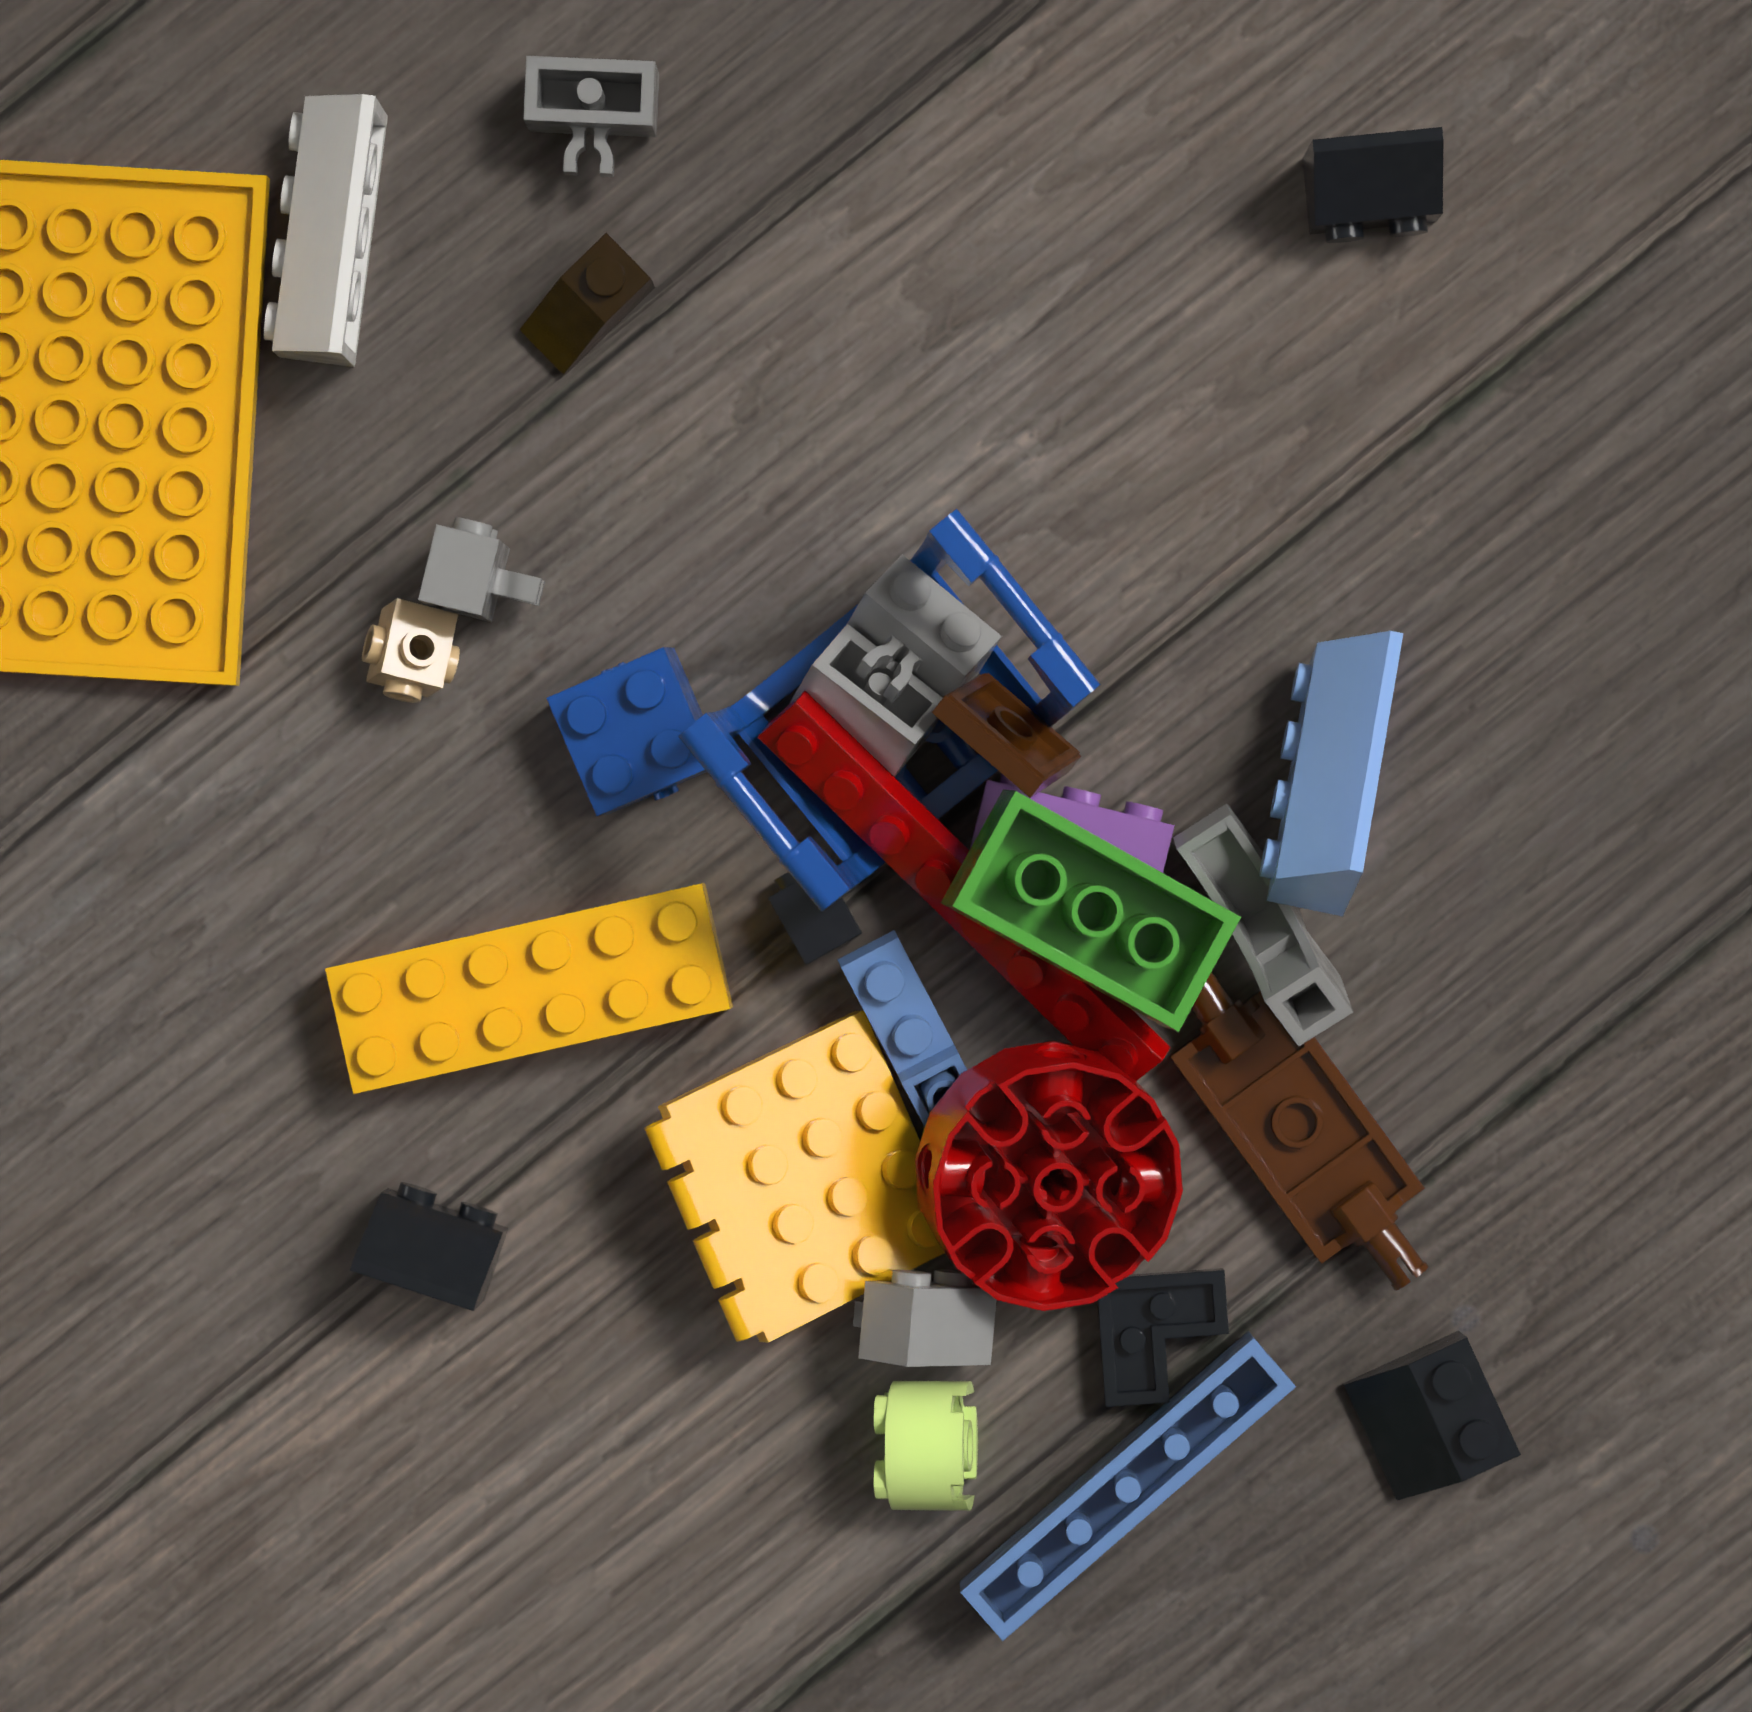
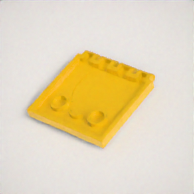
(799, 1177)

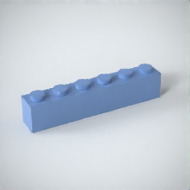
(1125, 1486)

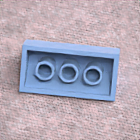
(1332, 772)

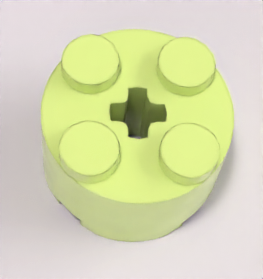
(927, 1445)

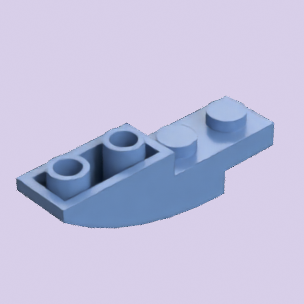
(904, 1020)

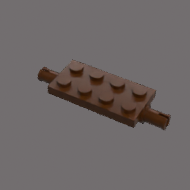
(1301, 1130)

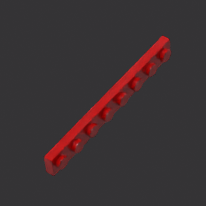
(928, 860)

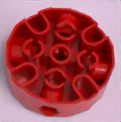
(1090, 1217)

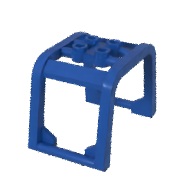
(712, 735)

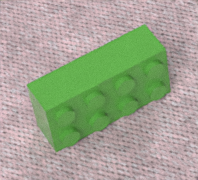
(1091, 909)

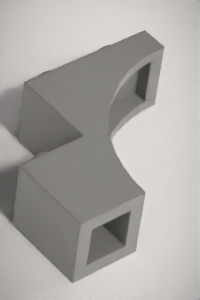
(1283, 956)

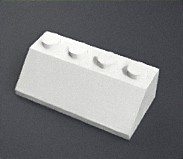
(328, 229)

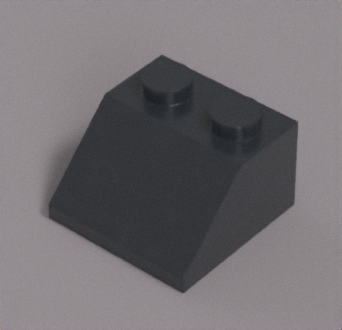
(1374, 183)
(431, 1246)
(1432, 1417)

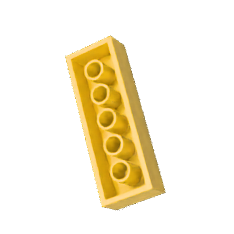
(529, 988)

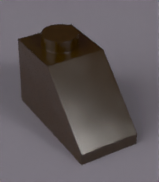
(586, 304)

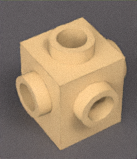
(411, 650)

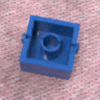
(627, 730)

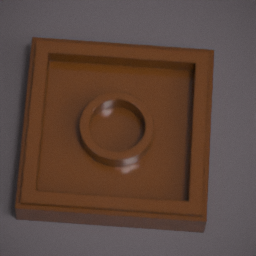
(1007, 734)

